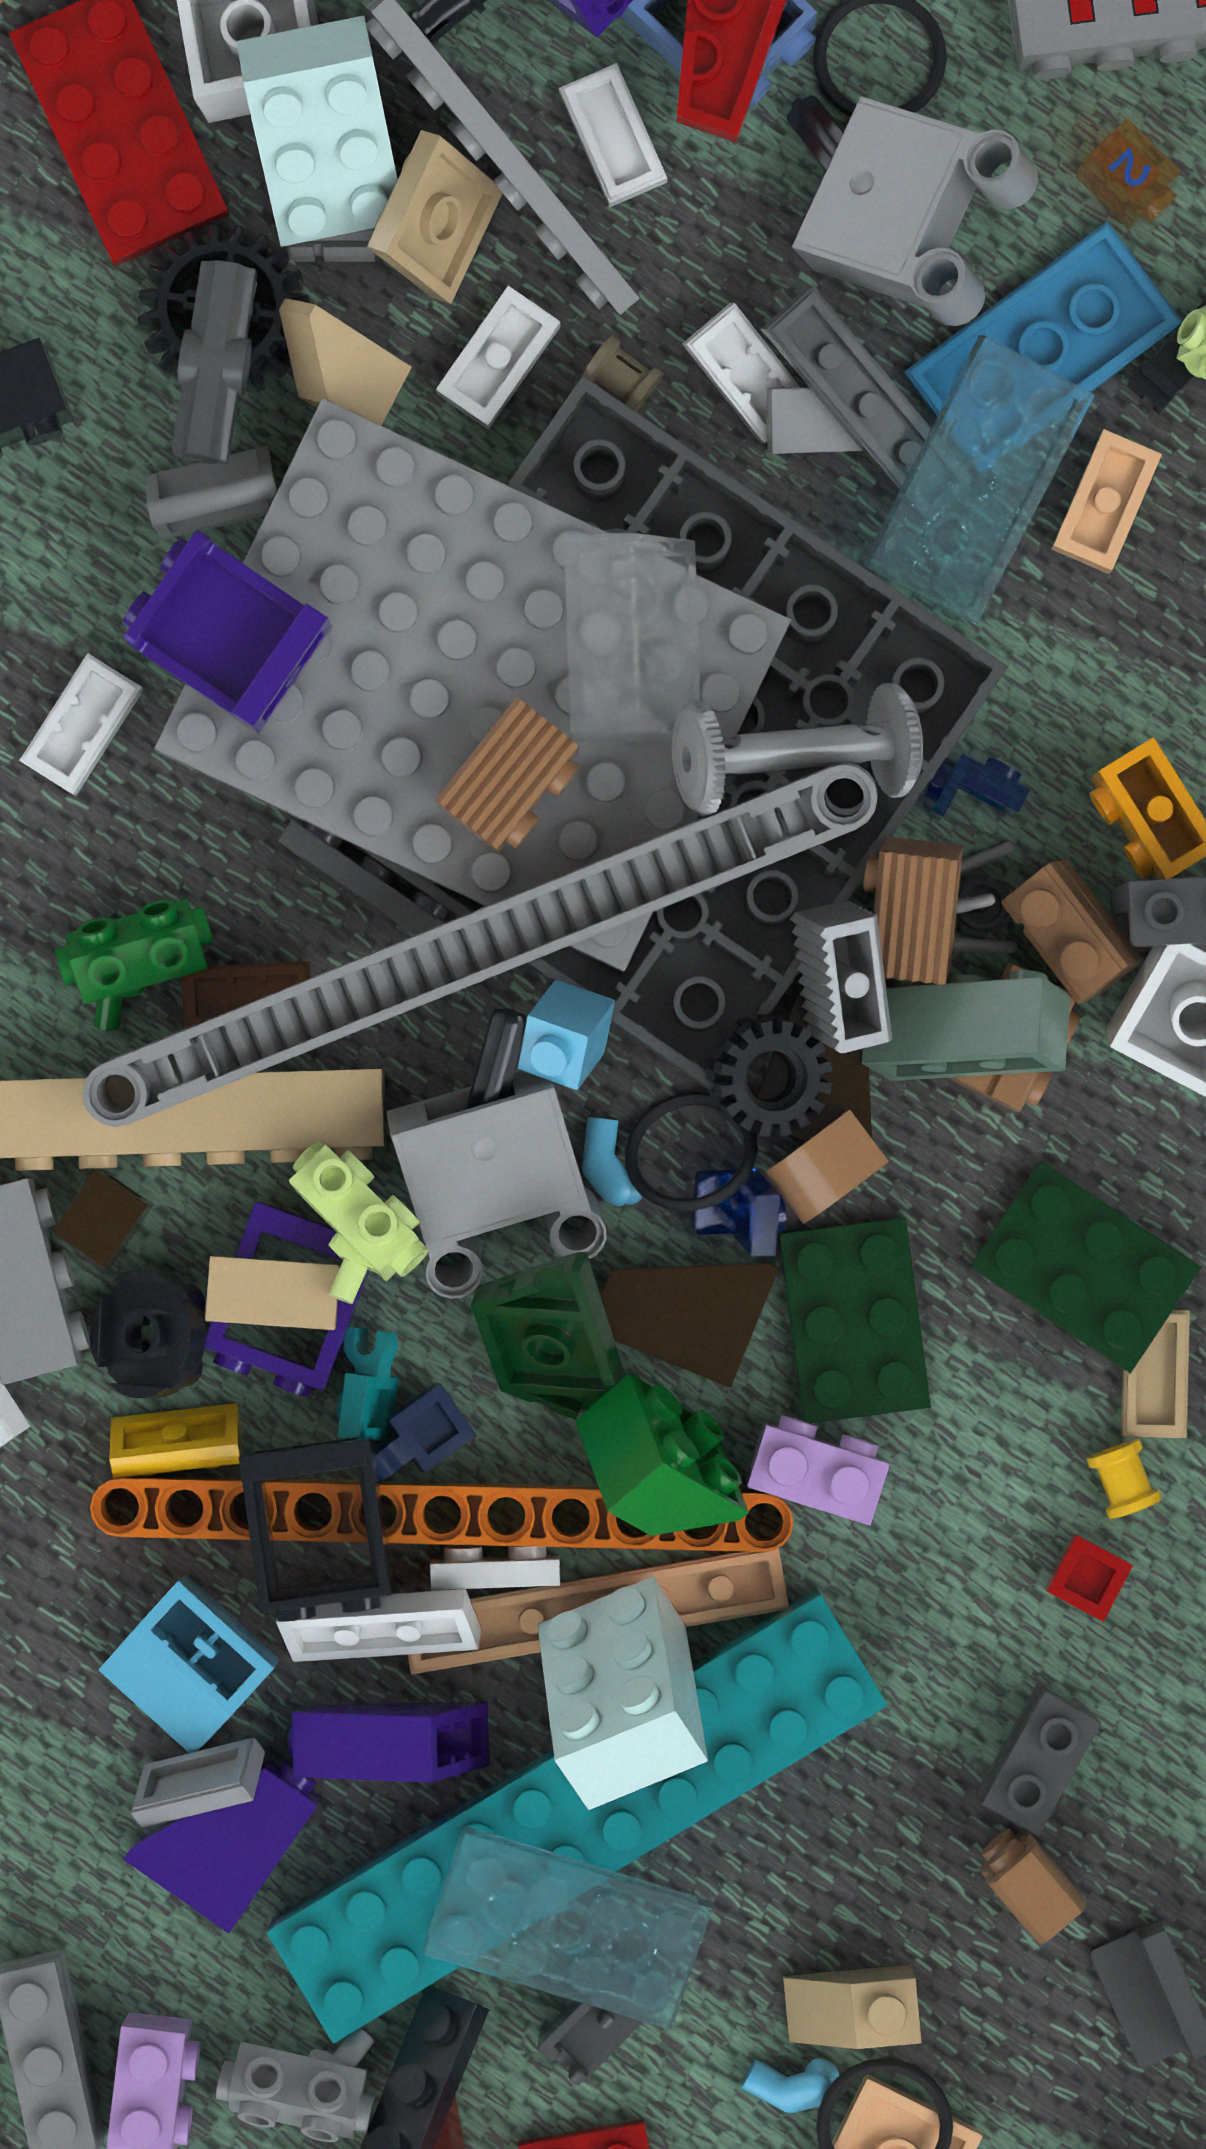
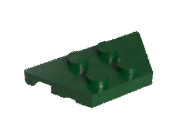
(549, 1335)

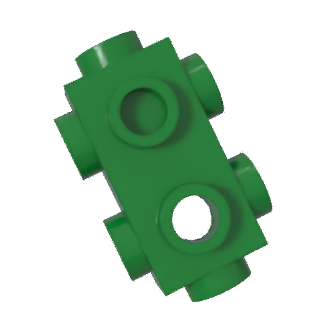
(133, 952)

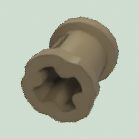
(622, 374)

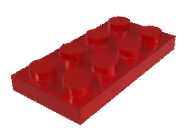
(119, 125)

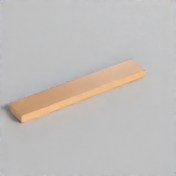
(698, 1589)

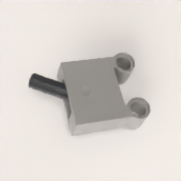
(898, 197)
(492, 1162)

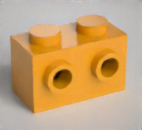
(1152, 811)

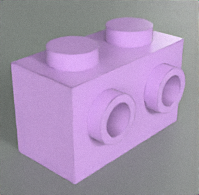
(816, 1472)
(150, 2083)

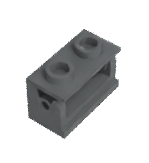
(1038, 1759)

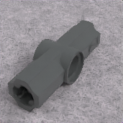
(214, 362)

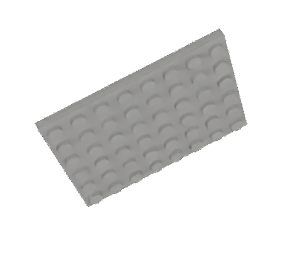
(439, 619)

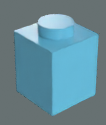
(566, 1034)

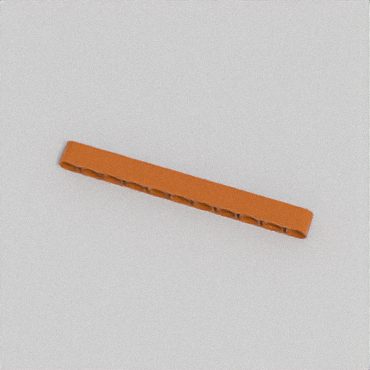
(411, 1525)

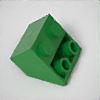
(659, 1460)

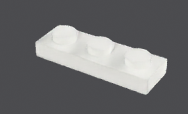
(401, 1626)

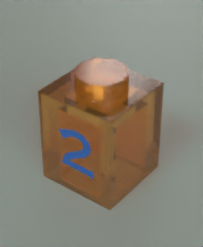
(1130, 176)

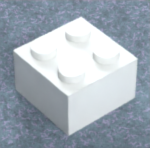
(211, 47)
(1165, 1015)

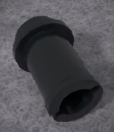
(440, 16)

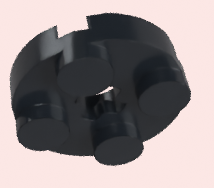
(178, 1326)

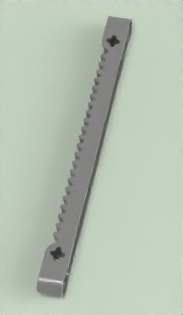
(478, 945)

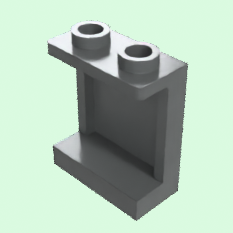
(1161, 912)

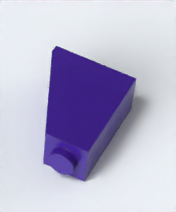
(390, 1741)
(226, 1854)

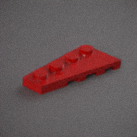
(724, 61)

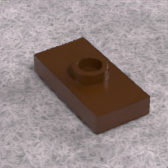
(231, 986)

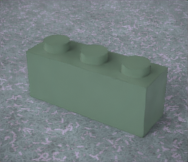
(973, 1028)

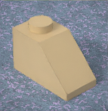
(339, 363)
(853, 2008)

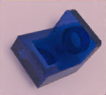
(990, 783)
(750, 1214)

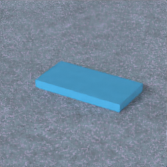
(1074, 317)

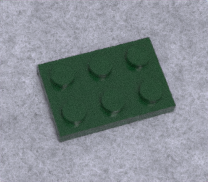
(1085, 1267)
(854, 1320)

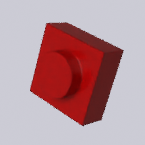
(1088, 1577)

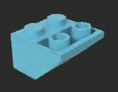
(189, 1664)

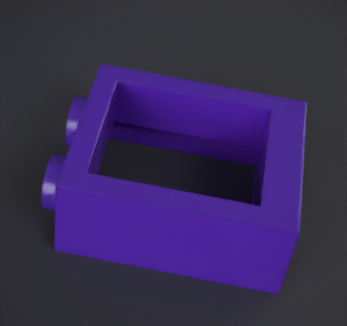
(241, 1356)

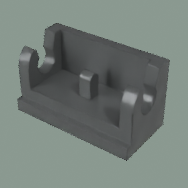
(584, 2038)

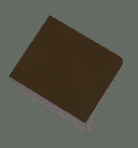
(102, 1218)

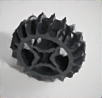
(169, 300)

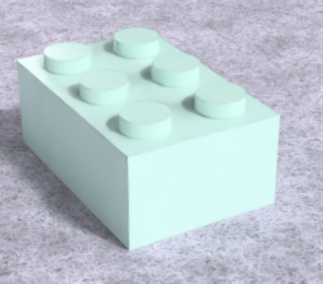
(319, 128)
(621, 1693)

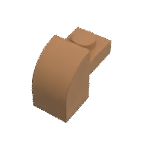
(826, 1166)

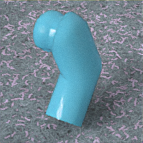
(603, 1167)
(791, 2092)

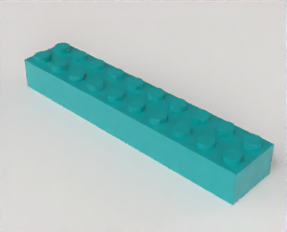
(761, 1710)

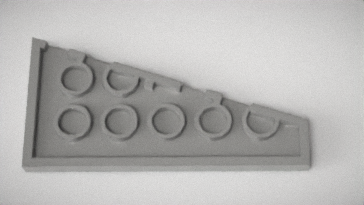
(482, 135)

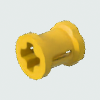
(1124, 1478)

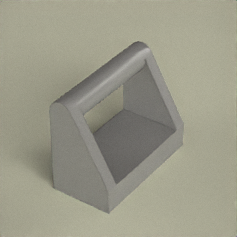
(211, 494)

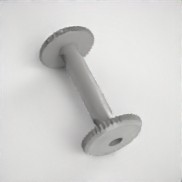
(888, 741)

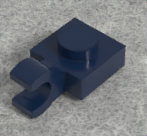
(424, 1431)

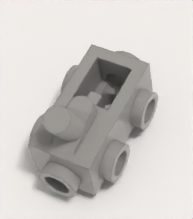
(311, 2092)

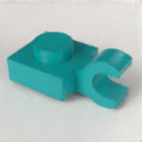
(370, 1391)

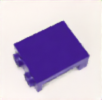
(224, 630)

